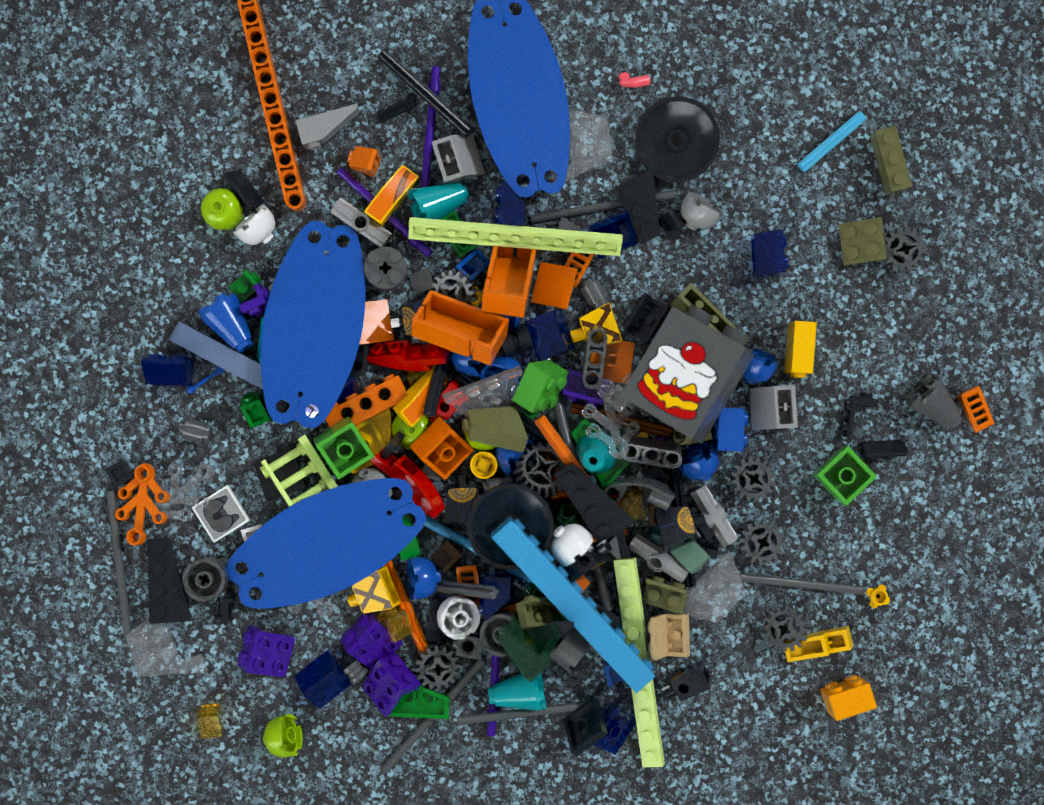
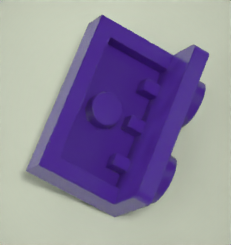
(257, 305)
(576, 389)

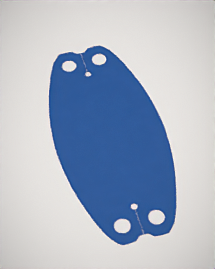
(519, 95)
(313, 324)
(325, 543)

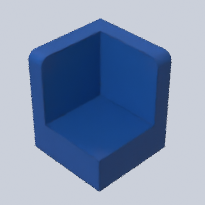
(611, 675)

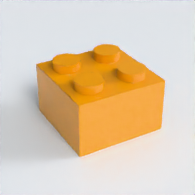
(848, 697)

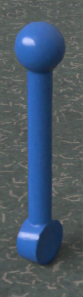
(191, 389)

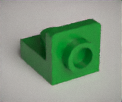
(244, 285)
(254, 409)

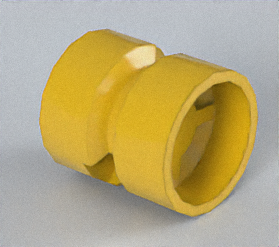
(483, 465)

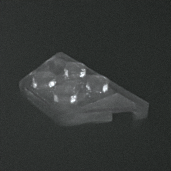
(486, 393)
(716, 591)

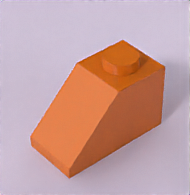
(364, 160)

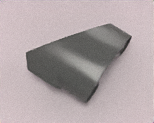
(659, 495)

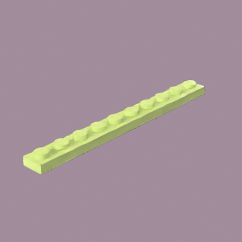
(515, 236)
(635, 632)

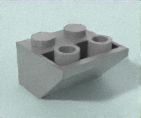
(458, 158)
(773, 407)

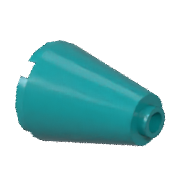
(437, 200)
(594, 447)

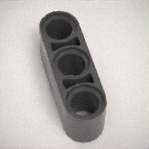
(594, 367)
(659, 458)

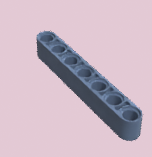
(218, 353)

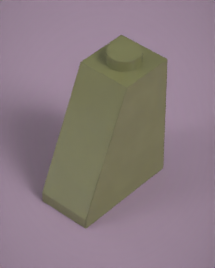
(496, 427)

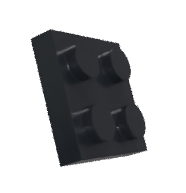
(269, 489)
(585, 726)

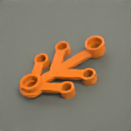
(141, 502)

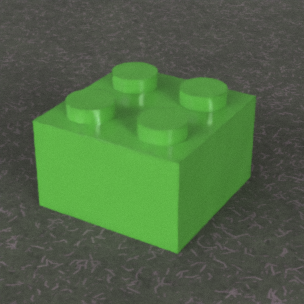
(540, 386)
(343, 447)
(844, 475)

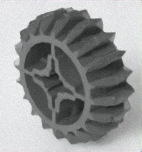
(527, 478)

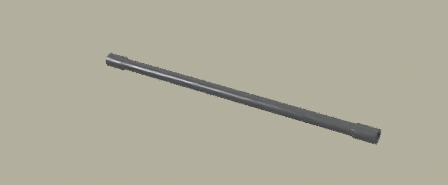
(603, 590)

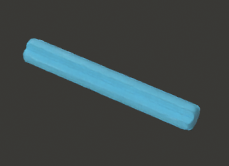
(831, 141)

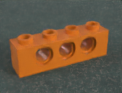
(372, 392)

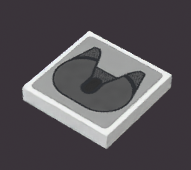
(221, 514)

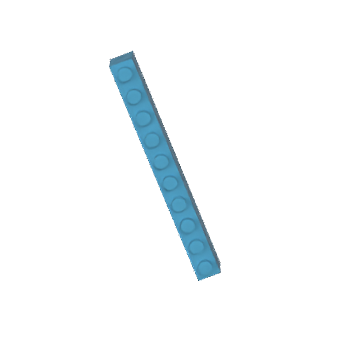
(573, 604)

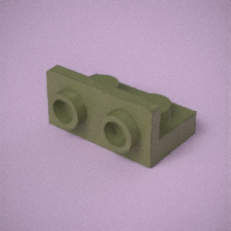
(666, 595)

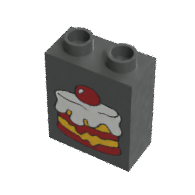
(689, 372)

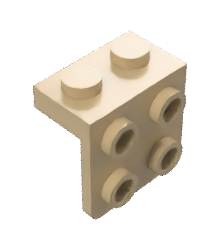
(669, 635)

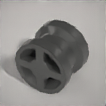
(355, 671)

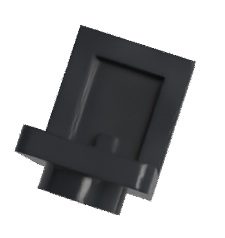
(850, 405)

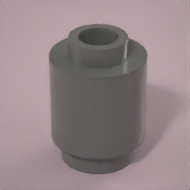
(594, 293)
(195, 430)

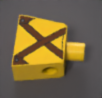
(602, 317)
(375, 592)

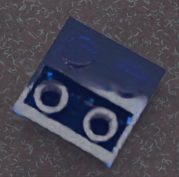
(511, 207)
(768, 254)
(171, 371)
(503, 584)

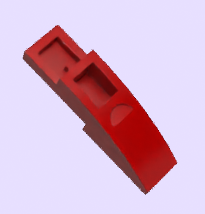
(404, 356)
(423, 490)

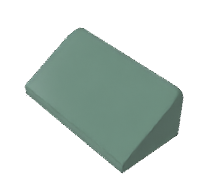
(691, 556)

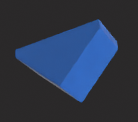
(473, 265)

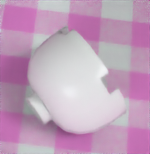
(256, 227)
(569, 542)
(458, 617)

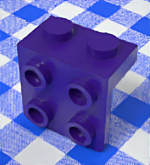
(369, 640)
(265, 652)
(389, 682)

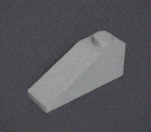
(323, 126)

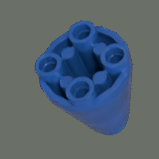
(228, 321)

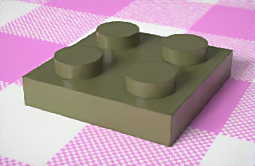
(862, 241)

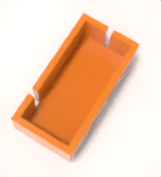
(508, 281)
(459, 327)

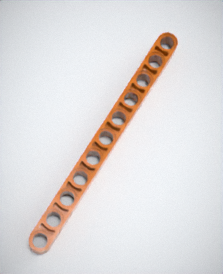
(277, 108)

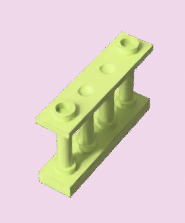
(315, 465)

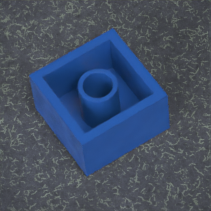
(729, 430)

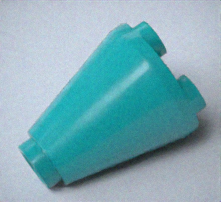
(519, 693)

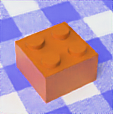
(441, 448)

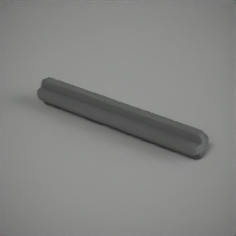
(467, 589)

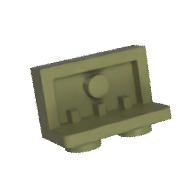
(534, 612)

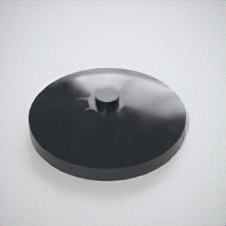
(677, 139)
(495, 507)

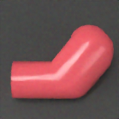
(635, 82)

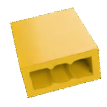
(800, 349)

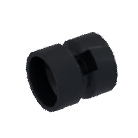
(517, 340)

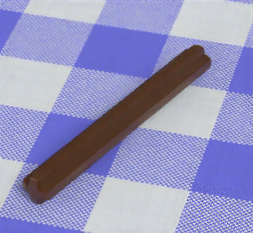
(645, 426)

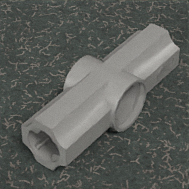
(351, 215)
(714, 515)
(657, 559)

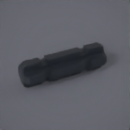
(396, 109)

